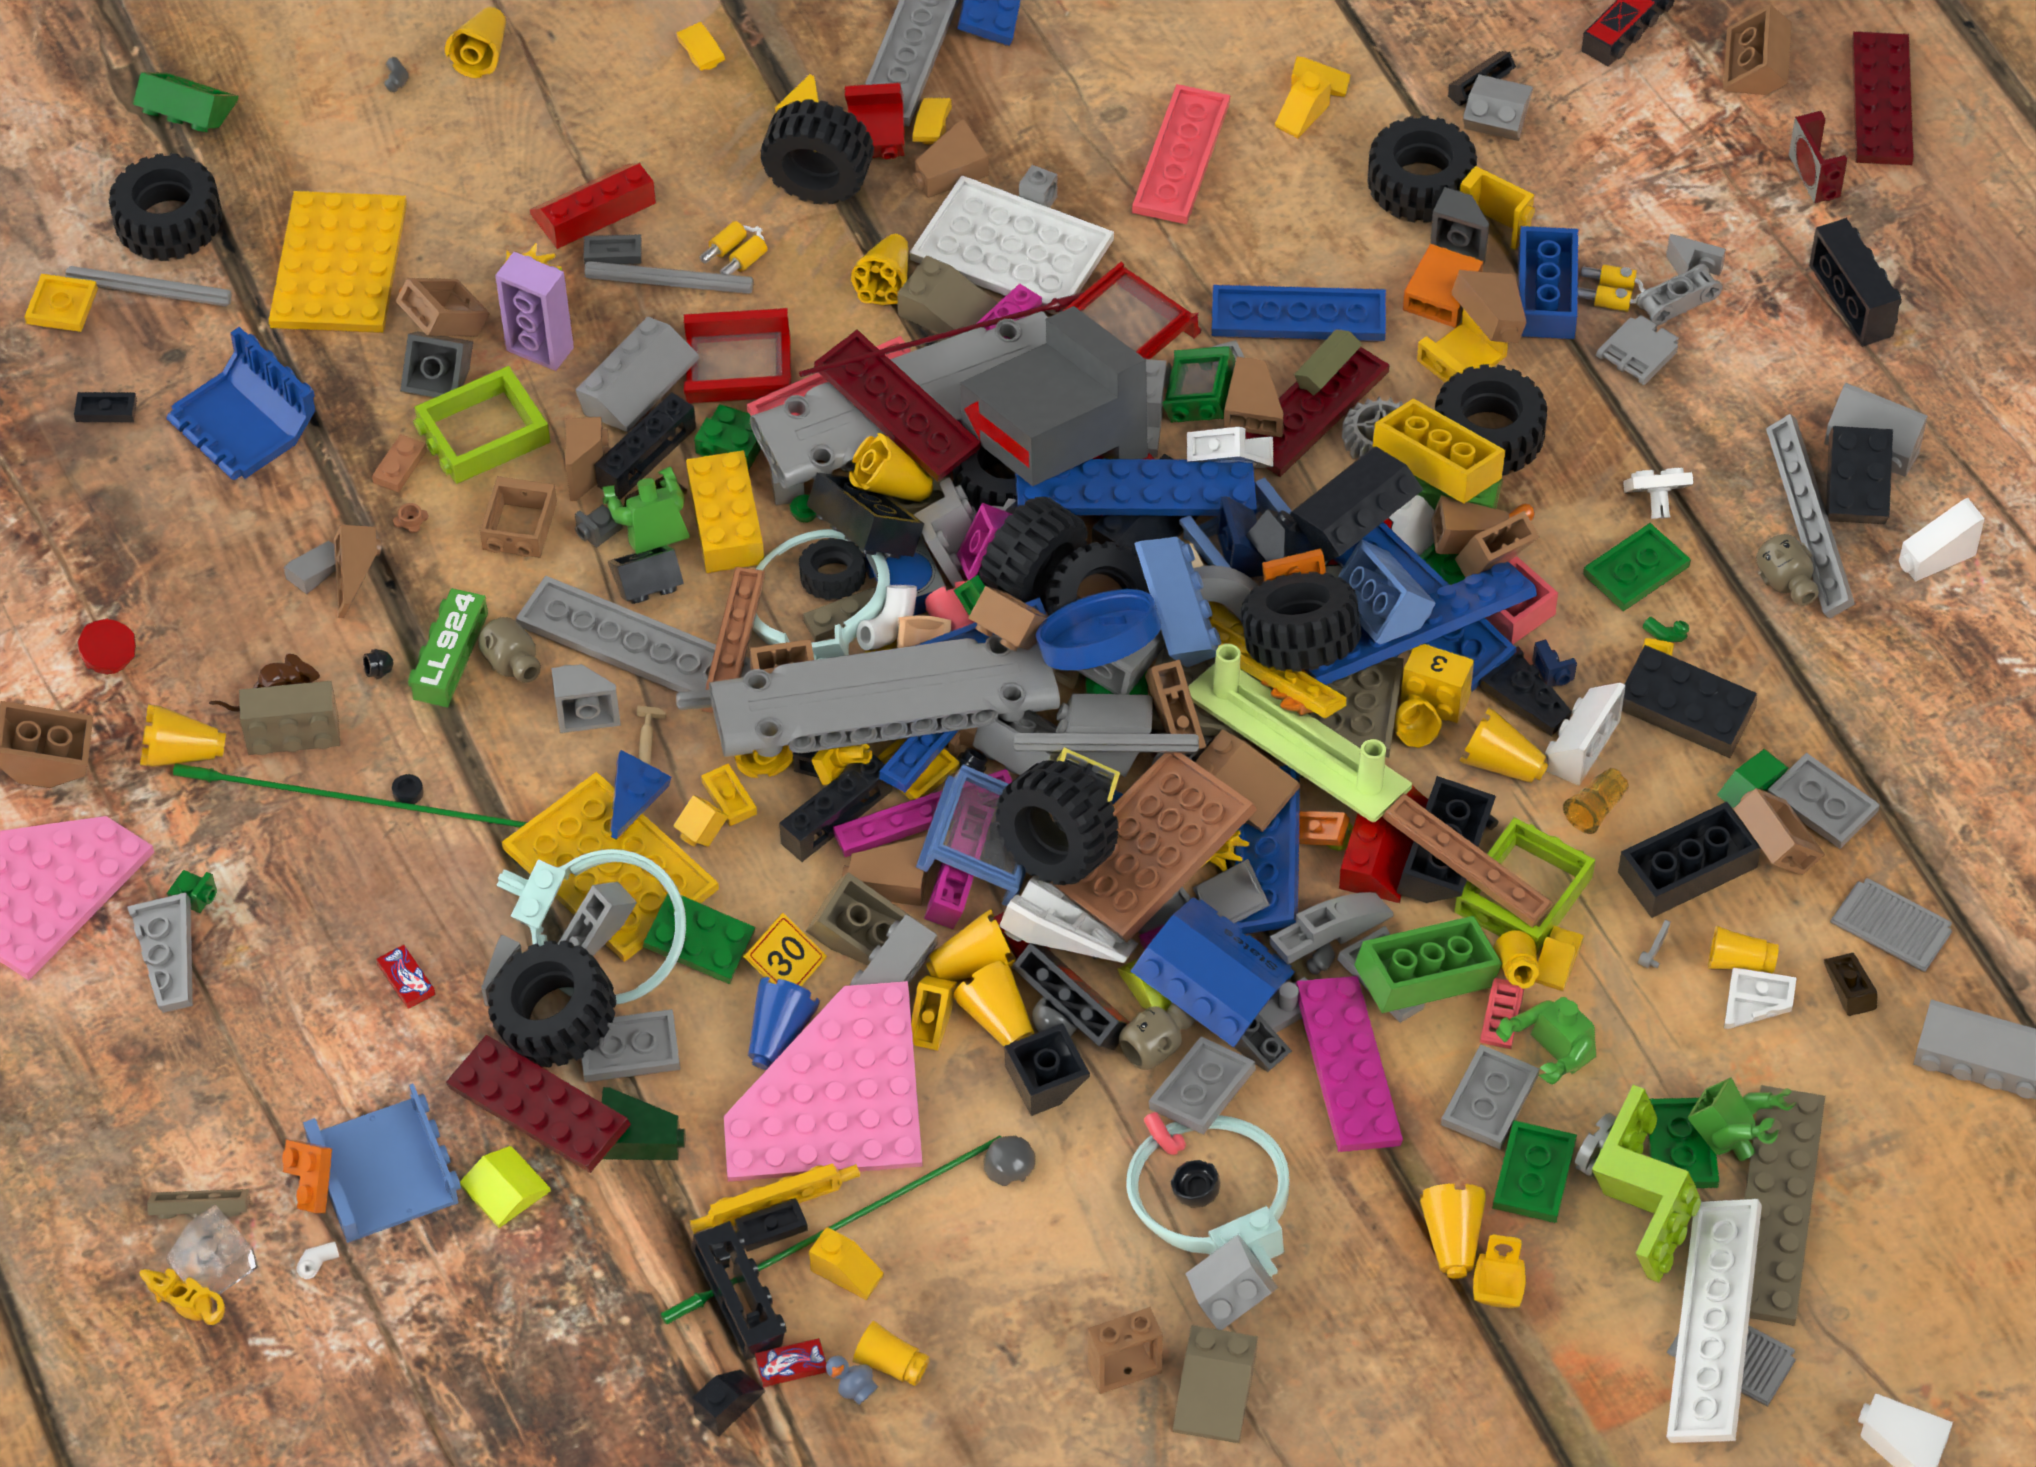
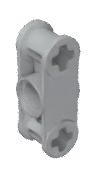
(1679, 294)

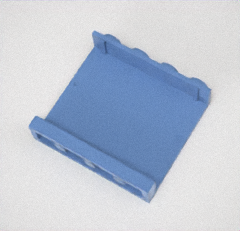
(386, 1167)

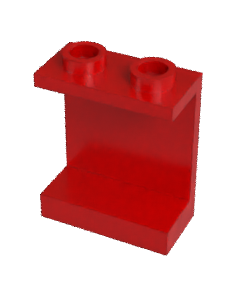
(882, 113)

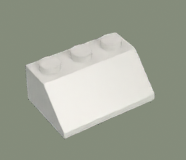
(1585, 733)

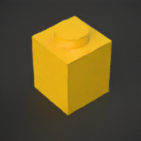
(700, 822)

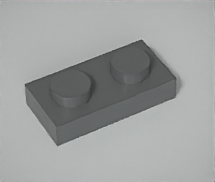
(613, 249)

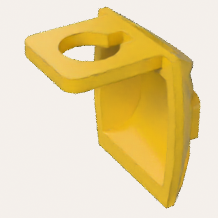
(1499, 1278)

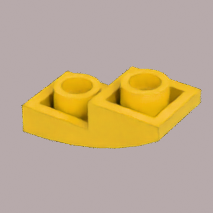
(700, 46)
(931, 120)

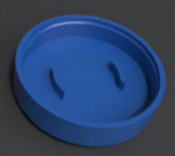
(1098, 629)

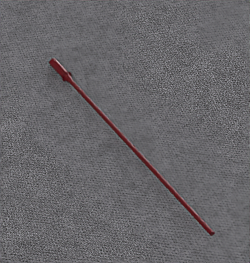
(1055, 305)

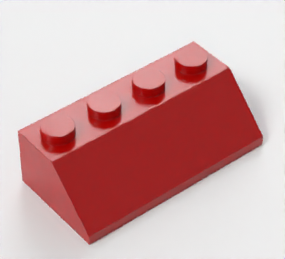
(595, 204)
(1377, 855)

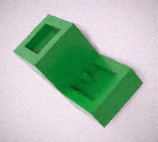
(1757, 772)

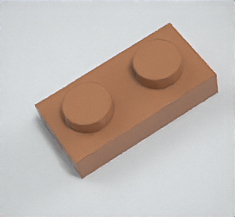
(399, 463)

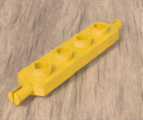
(805, 1186)

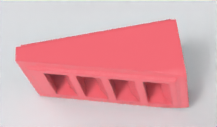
(1502, 994)

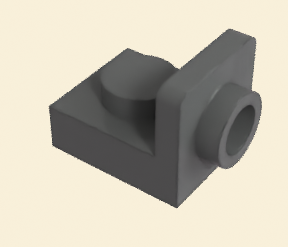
(596, 526)

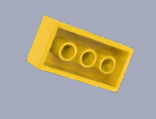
(1440, 450)
(725, 511)

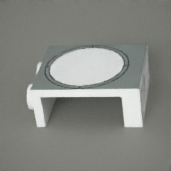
(1229, 446)

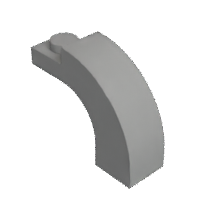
(1225, 586)

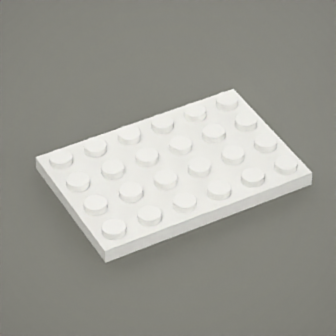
(1012, 241)

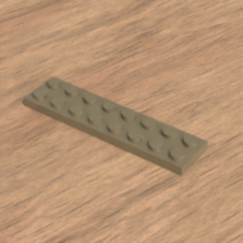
(1783, 1182)

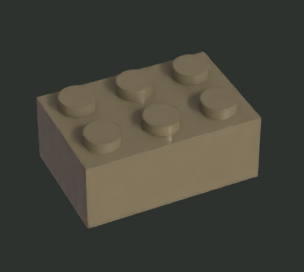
(289, 718)

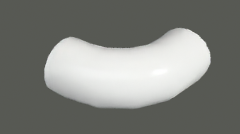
(884, 628)

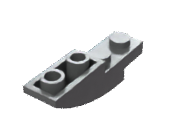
(1262, 1045)

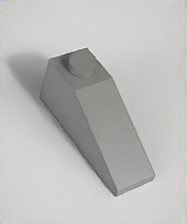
(599, 916)

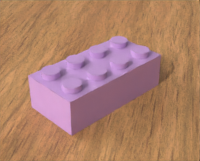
(534, 311)

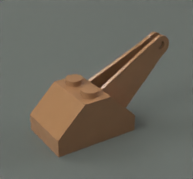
(43, 744)

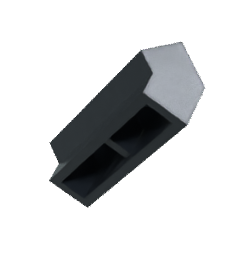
(1501, 59)

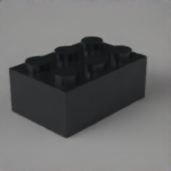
(1859, 475)

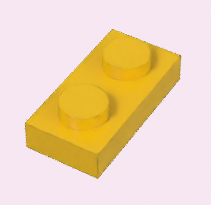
(729, 794)

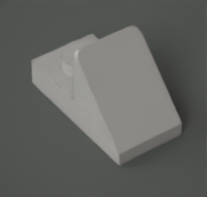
(1688, 253)

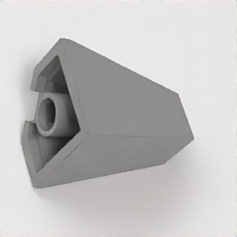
(1125, 673)

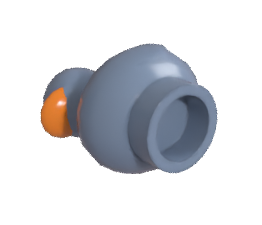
(855, 1381)

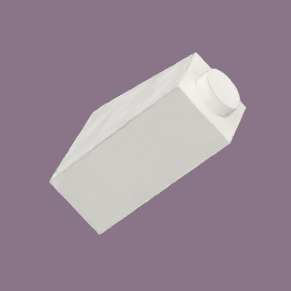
(1943, 541)
(1904, 1433)

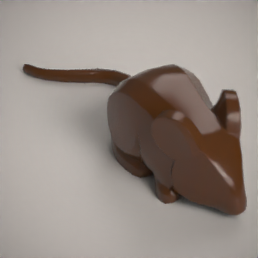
(278, 674)

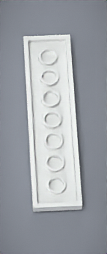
(1714, 1322)

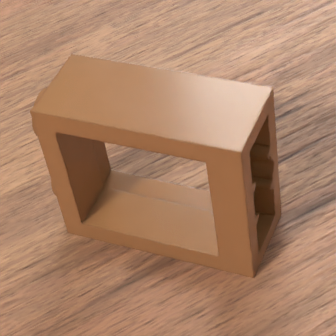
(424, 301)
(511, 492)
(1778, 831)
(1111, 1355)

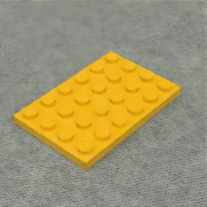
(338, 262)
(582, 825)

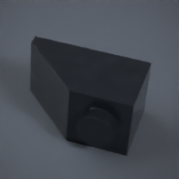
(725, 1400)

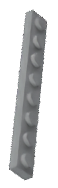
(1810, 515)

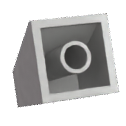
(1107, 716)

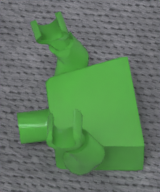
(652, 515)
(1561, 1031)
(1727, 1118)

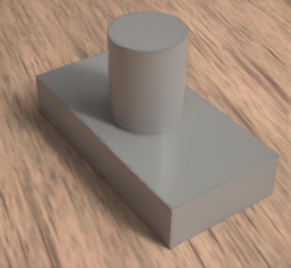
(1283, 1007)

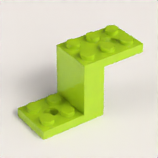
(1647, 1184)

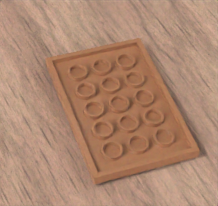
(1165, 834)

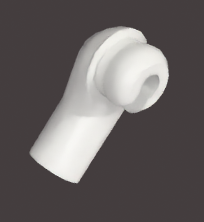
(313, 1259)

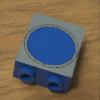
(911, 571)

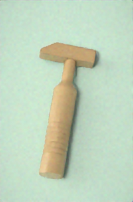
(647, 730)

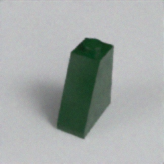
(652, 1131)

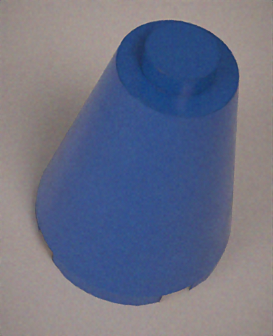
(778, 1019)

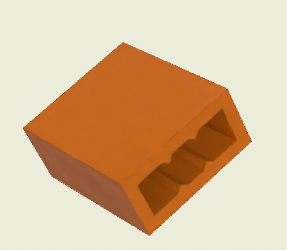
(1432, 285)

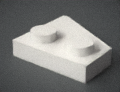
(1757, 996)

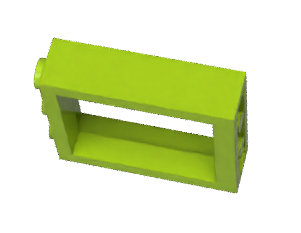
(496, 452)
(1550, 849)

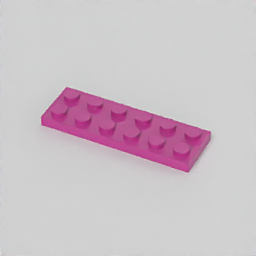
(1348, 1064)

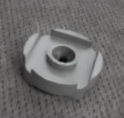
(1593, 1144)

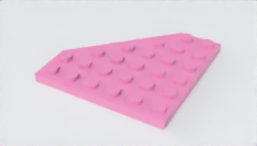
(57, 881)
(834, 1093)

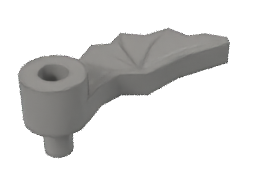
(1645, 958)

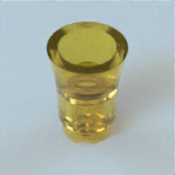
(1595, 801)

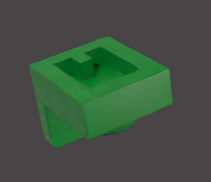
(970, 592)
(200, 889)

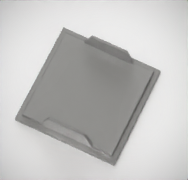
(1233, 892)

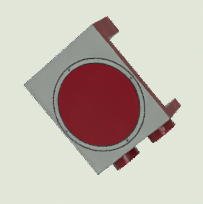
(1820, 176)

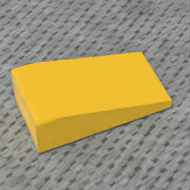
(1338, 79)

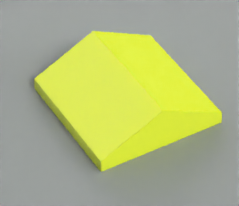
(503, 1185)

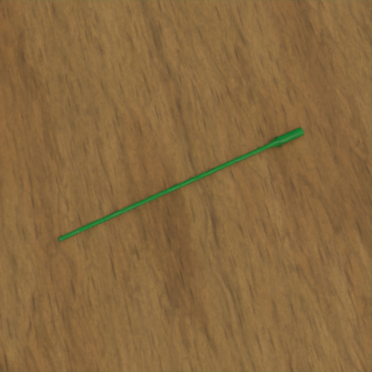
(212, 775)
(698, 1300)

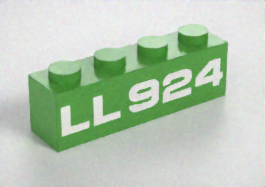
(448, 647)

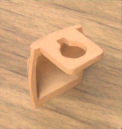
(918, 629)

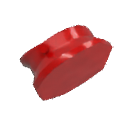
(106, 646)

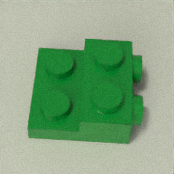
(727, 432)

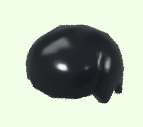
(1196, 1183)

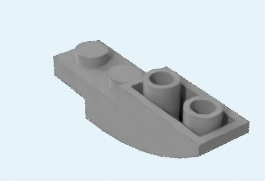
(1330, 920)

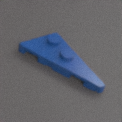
(635, 790)

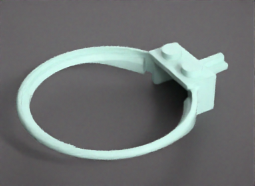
(843, 636)
(545, 880)
(1257, 1229)

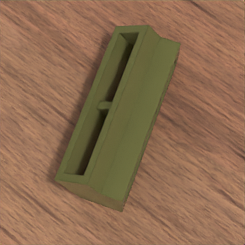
(1327, 360)

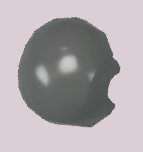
(1047, 1016)
(1009, 1160)

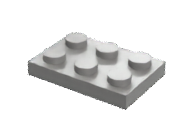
(1825, 800)
(634, 1047)
(1202, 1085)
(1490, 1096)

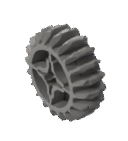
(1360, 424)

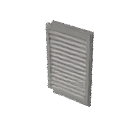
(1893, 923)
(1764, 1365)

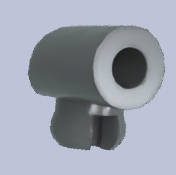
(398, 74)
(1321, 959)

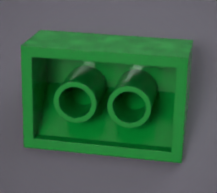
(183, 100)

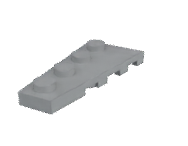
(166, 946)

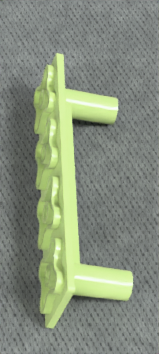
(1301, 742)

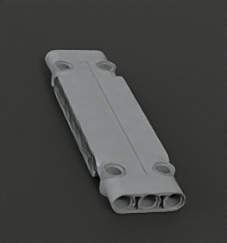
(834, 428)
(880, 696)

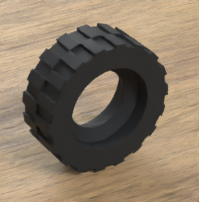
(832, 585)

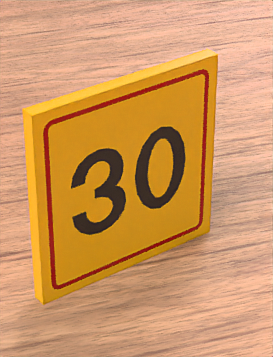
(785, 953)

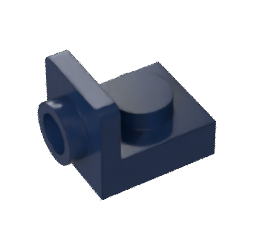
(1549, 666)

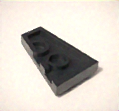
(1523, 691)

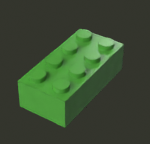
(1427, 964)

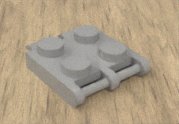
(1639, 348)

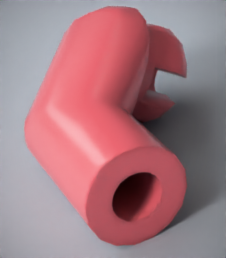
(1161, 1135)

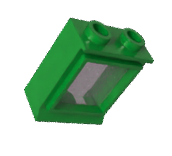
(1199, 384)

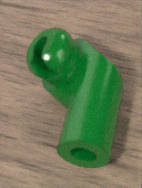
(1670, 634)

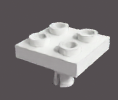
(1658, 487)

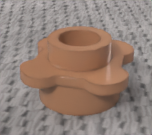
(410, 517)

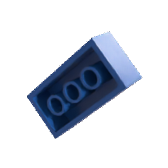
(1548, 281)

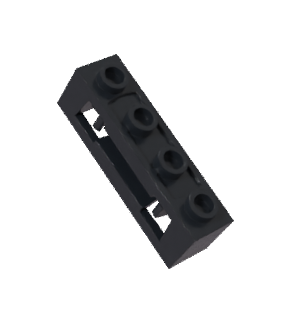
(646, 445)
(833, 806)
(719, 1246)

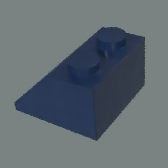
(1233, 524)

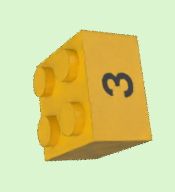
(1438, 678)

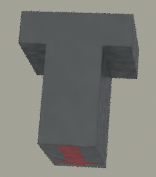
(1061, 401)

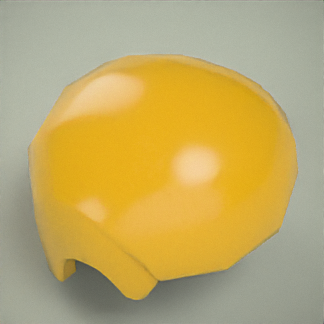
(1417, 722)

